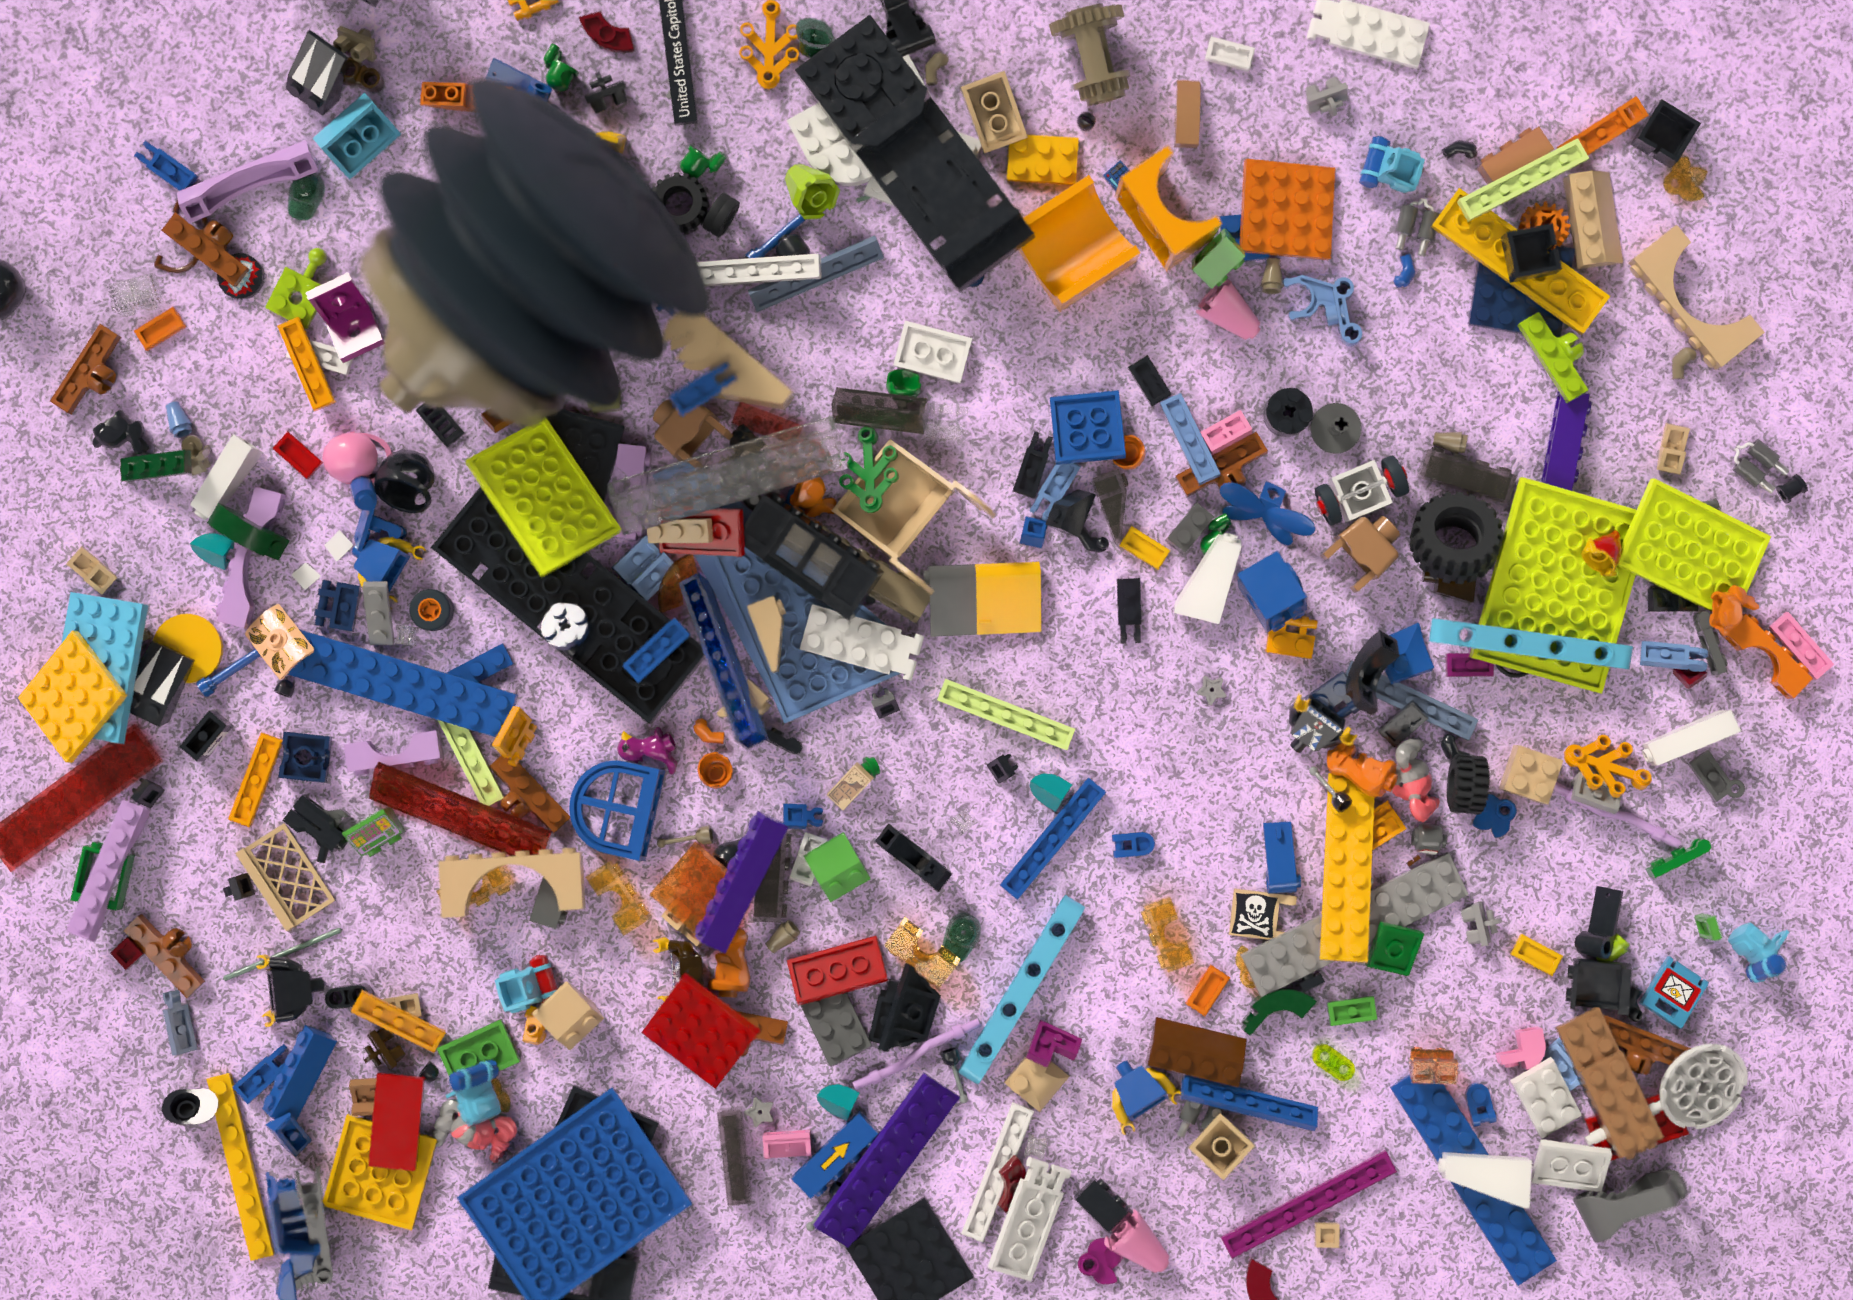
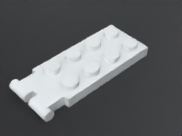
(1369, 31)
(860, 642)
(1029, 1220)

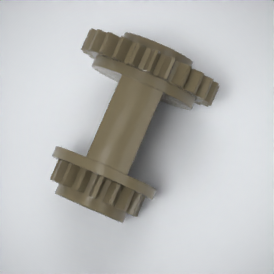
(1088, 28)

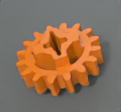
(1545, 215)

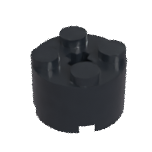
(1290, 399)

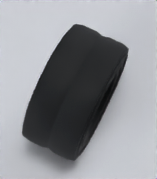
(721, 215)

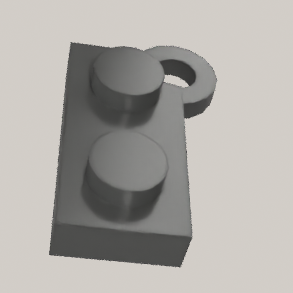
(1714, 778)

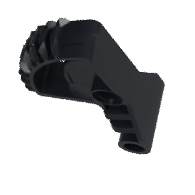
(905, 28)

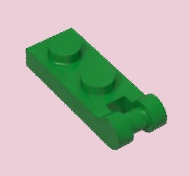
(1679, 857)

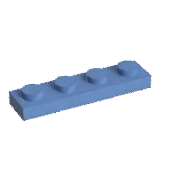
(1189, 439)

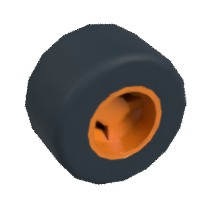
(425, 605)

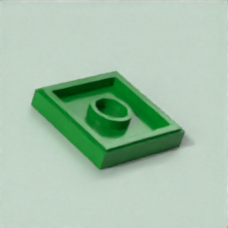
(1394, 948)

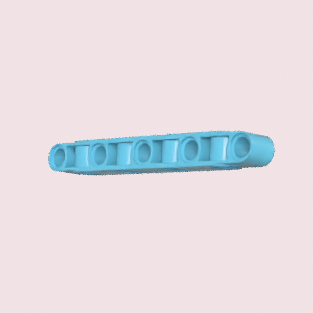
(1530, 643)
(1021, 989)

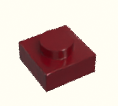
(1688, 677)
(127, 953)

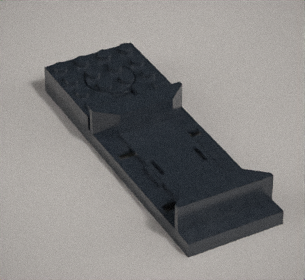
(896, 128)
(616, 614)

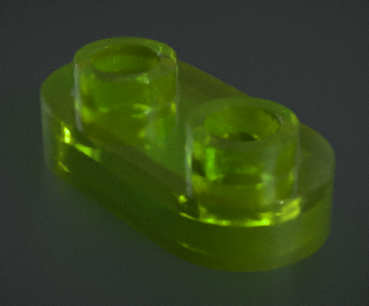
(1333, 1062)

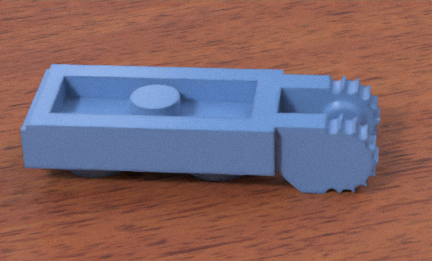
(1055, 486)
(1672, 656)

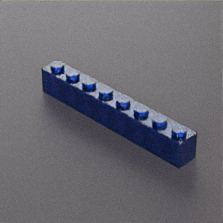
(723, 661)

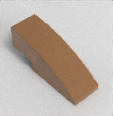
(1187, 114)

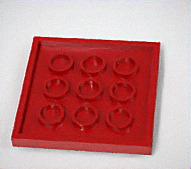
(700, 1030)

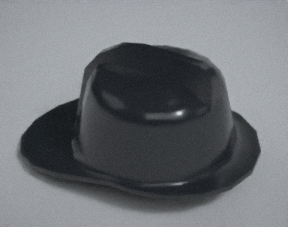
(189, 1106)

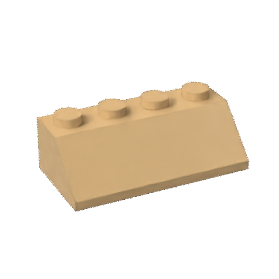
(1592, 219)

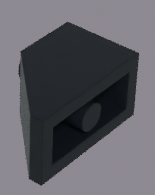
(1071, 512)

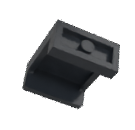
(1599, 984)

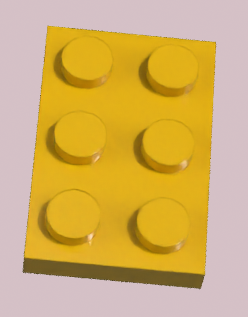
(1043, 160)

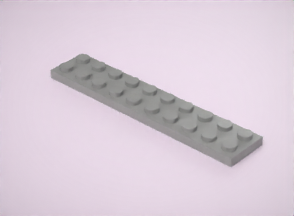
(1393, 902)

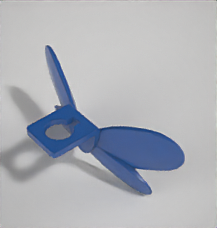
(1278, 520)

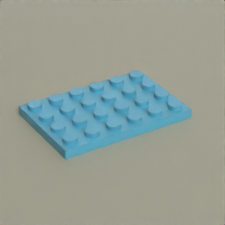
(116, 636)

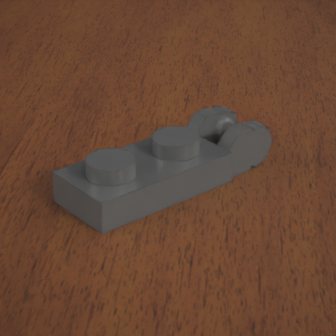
(1709, 640)

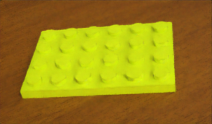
(543, 496)
(1690, 546)

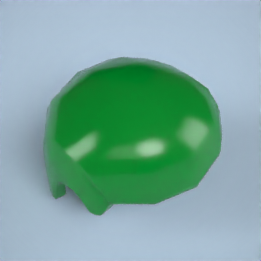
(903, 383)

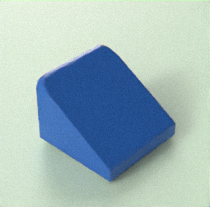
(1033, 532)

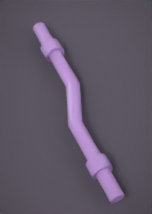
(1656, 832)
(955, 1033)

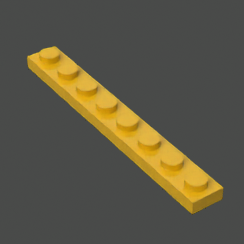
(241, 1168)

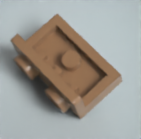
(362, 1096)

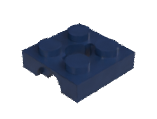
(315, 770)

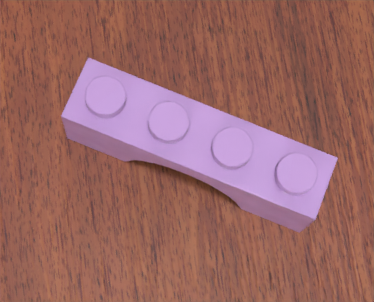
(631, 461)
(423, 747)

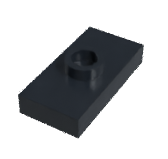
(1149, 381)
(1403, 723)

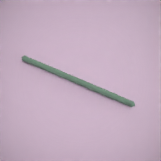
(284, 953)

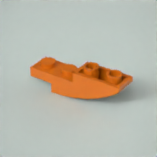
(445, 96)

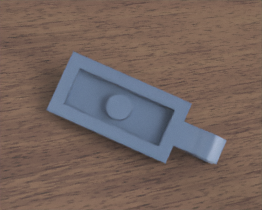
(178, 1024)

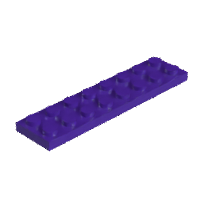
(886, 1160)

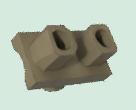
(357, 43)
(199, 457)

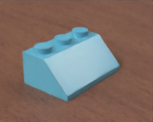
(356, 136)

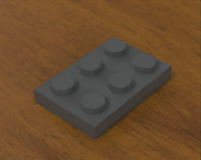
(836, 1028)

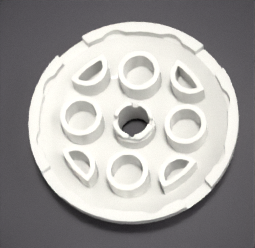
(1703, 1086)

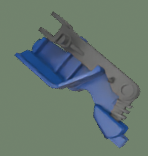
(299, 1233)

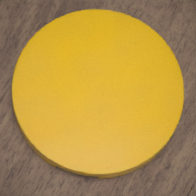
(194, 638)

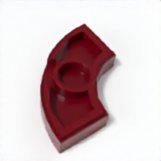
(607, 35)
(1011, 1175)
(1258, 1281)

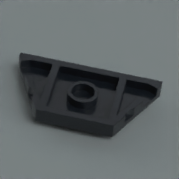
(910, 1012)

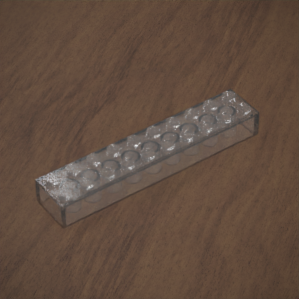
(727, 475)

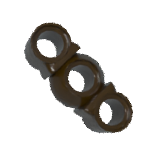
(362, 75)

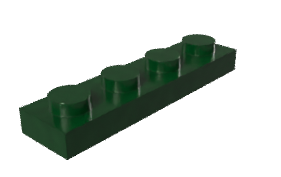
(155, 465)

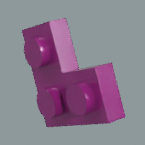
(1463, 666)
(1049, 1040)

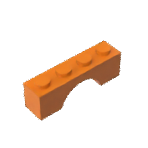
(1788, 675)

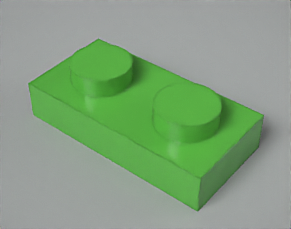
(1351, 1010)

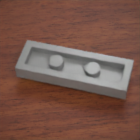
(378, 613)

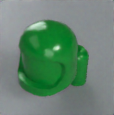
(559, 74)
(696, 163)
(1217, 526)

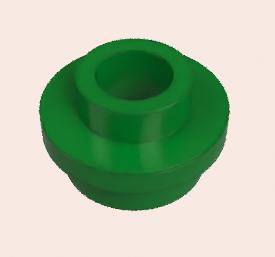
(871, 766)

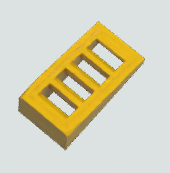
(615, 140)

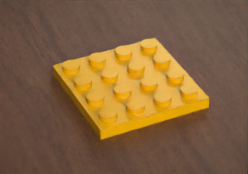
(72, 696)
(375, 1192)

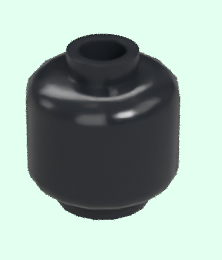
(792, 245)

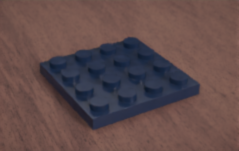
(1502, 306)

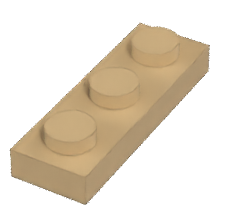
(682, 531)

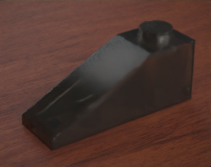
(1112, 496)

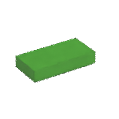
(1708, 927)

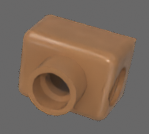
(685, 433)
(1368, 546)

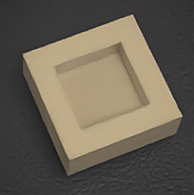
(1326, 1235)

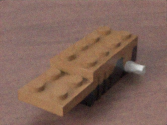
(1609, 1086)

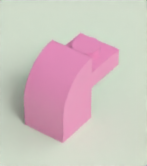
(1530, 1049)

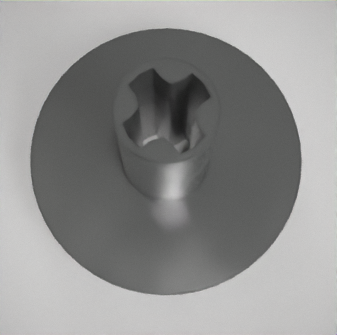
(1328, 436)

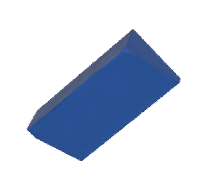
(289, 1133)

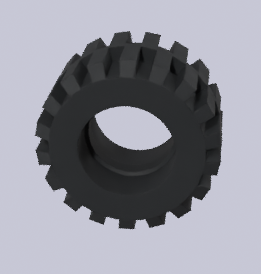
(688, 185)
(1468, 784)

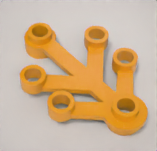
(769, 47)
(1605, 767)

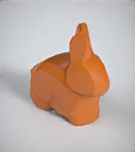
(809, 497)
(1727, 608)

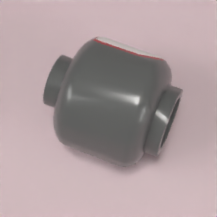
(1428, 838)

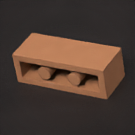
(1515, 155)

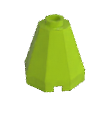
(811, 191)

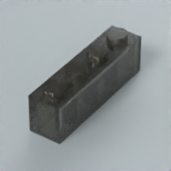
(880, 410)
(1467, 476)
(771, 891)
(734, 1156)

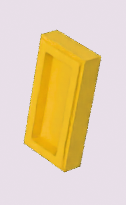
(1144, 548)
(1536, 954)

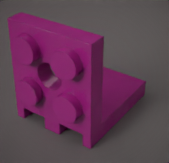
(346, 315)

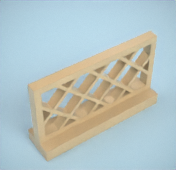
(268, 889)

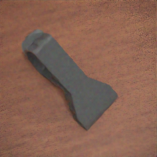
(1647, 1196)

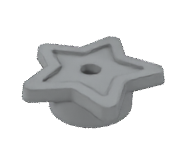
(1205, 689)
(759, 1118)

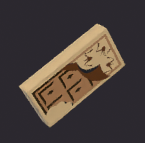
(850, 786)

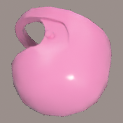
(352, 456)

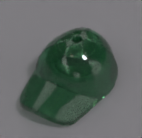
(305, 201)
(955, 941)

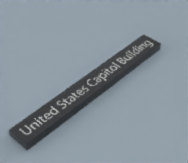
(678, 62)

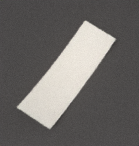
(337, 546)

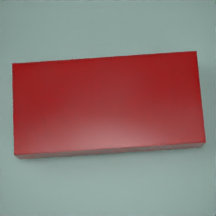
(297, 455)

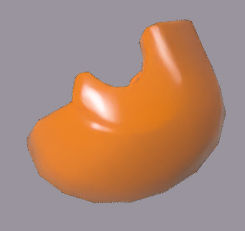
(1134, 451)
(714, 770)

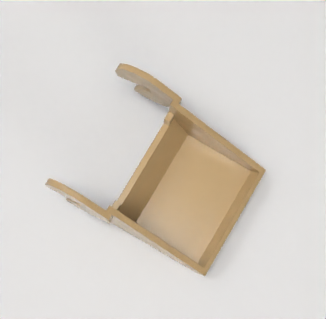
(710, 347)
(905, 507)

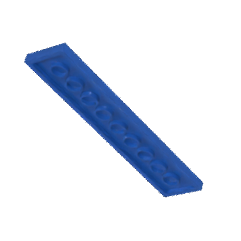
(405, 685)
(1502, 1223)

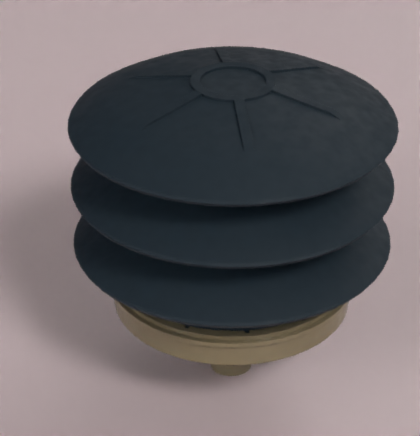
(522, 264)

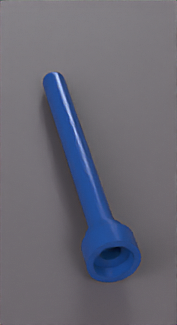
(773, 241)
(208, 685)

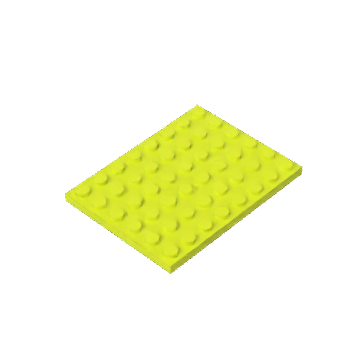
(1549, 588)

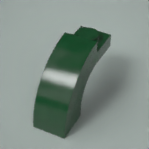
(247, 533)
(1281, 999)

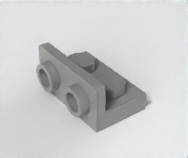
(1597, 798)

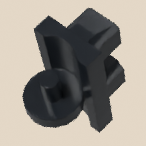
(596, 98)

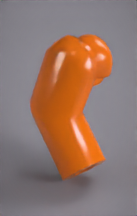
(706, 734)

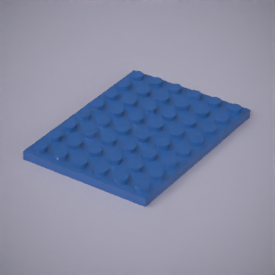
(574, 1199)

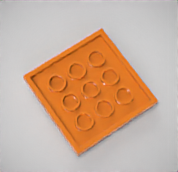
(1287, 209)

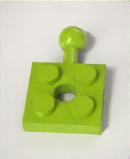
(292, 282)

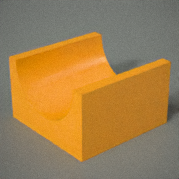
(1165, 234)
(1075, 245)

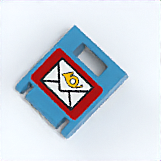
(1677, 988)

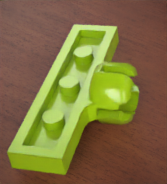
(1555, 355)

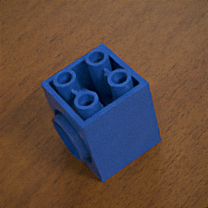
(1273, 591)

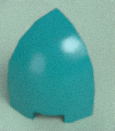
(213, 549)
(1049, 789)
(838, 1100)

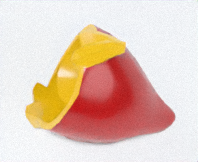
(1603, 553)

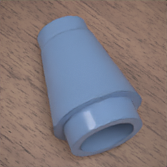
(178, 421)

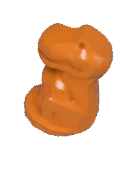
(1366, 773)
(732, 968)

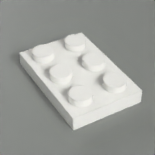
(932, 352)
(1546, 1097)
(1571, 1165)

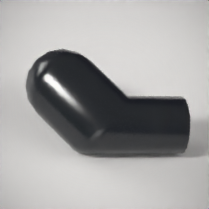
(1460, 146)
(1093, 543)
(1449, 746)
(1634, 1011)

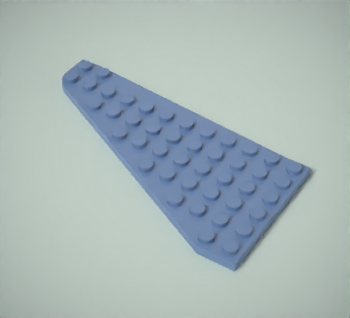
(804, 678)

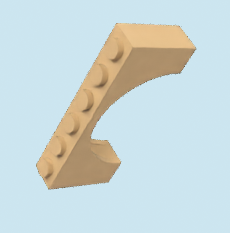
(1656, 269)
(461, 876)

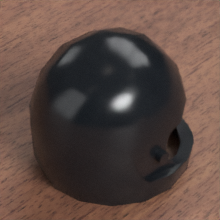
(11, 289)
(401, 489)

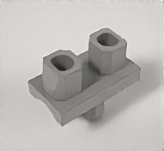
(1328, 99)
(1477, 914)

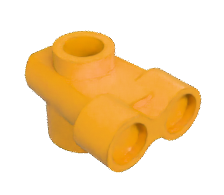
(531, 1024)

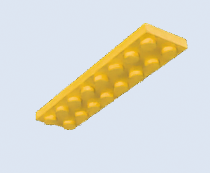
(1562, 294)
(1347, 875)

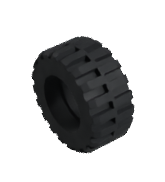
(1459, 512)

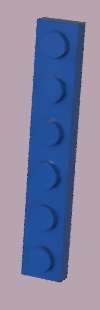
(1052, 838)
(1249, 1102)

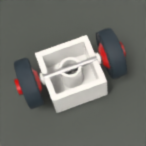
(1361, 490)

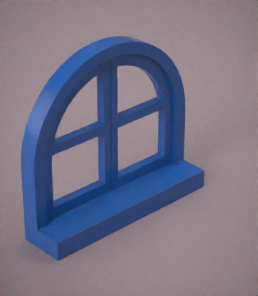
(644, 813)

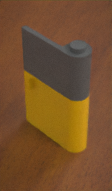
(984, 598)

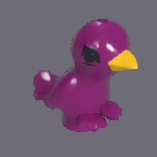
(654, 746)

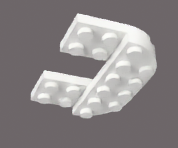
(827, 148)

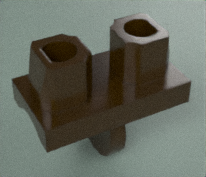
(390, 1057)

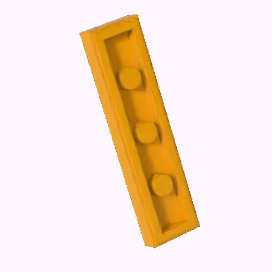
(306, 364)
(256, 780)
(398, 1021)

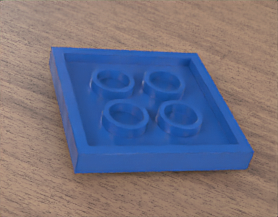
(1087, 427)

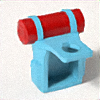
(525, 987)

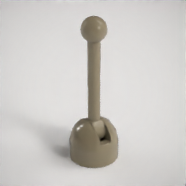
(703, 836)

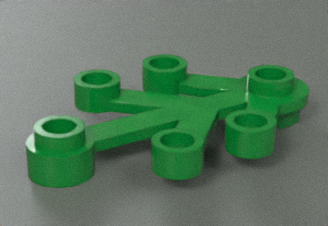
(870, 472)

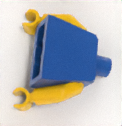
(383, 560)
(1139, 1092)

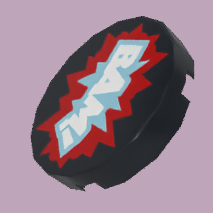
(250, 284)

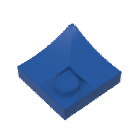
(1413, 655)

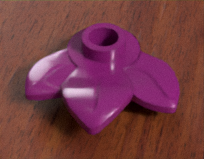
(1103, 1260)

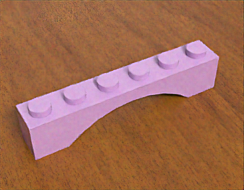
(211, 194)
(237, 604)
(95, 897)

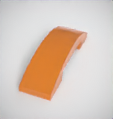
(1610, 126)

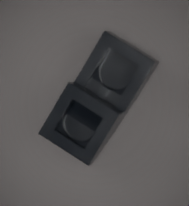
(1665, 601)

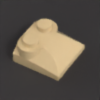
(1035, 1082)

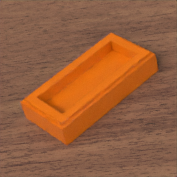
(160, 328)
(1207, 990)

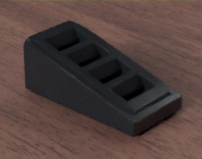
(446, 416)

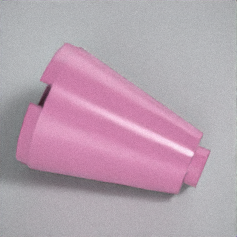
(1229, 310)
(1138, 1243)

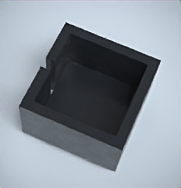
(1666, 133)
(1527, 253)

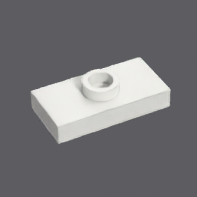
(1229, 54)

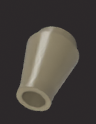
(1272, 277)
(1451, 441)
(783, 936)

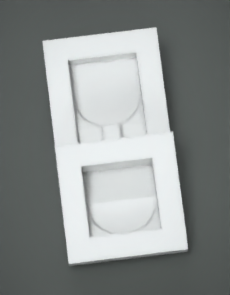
(801, 871)

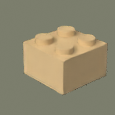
(1530, 774)

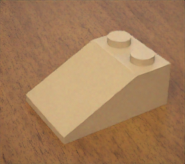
(993, 111)
(769, 624)

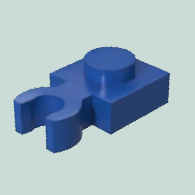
(797, 816)

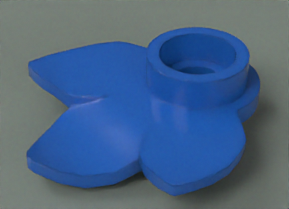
(1493, 819)

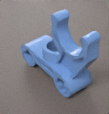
(1335, 304)

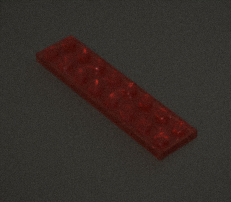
(75, 797)
(456, 812)

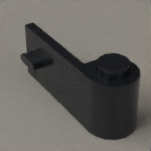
(1603, 924)

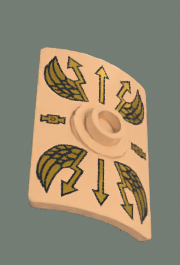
(278, 640)

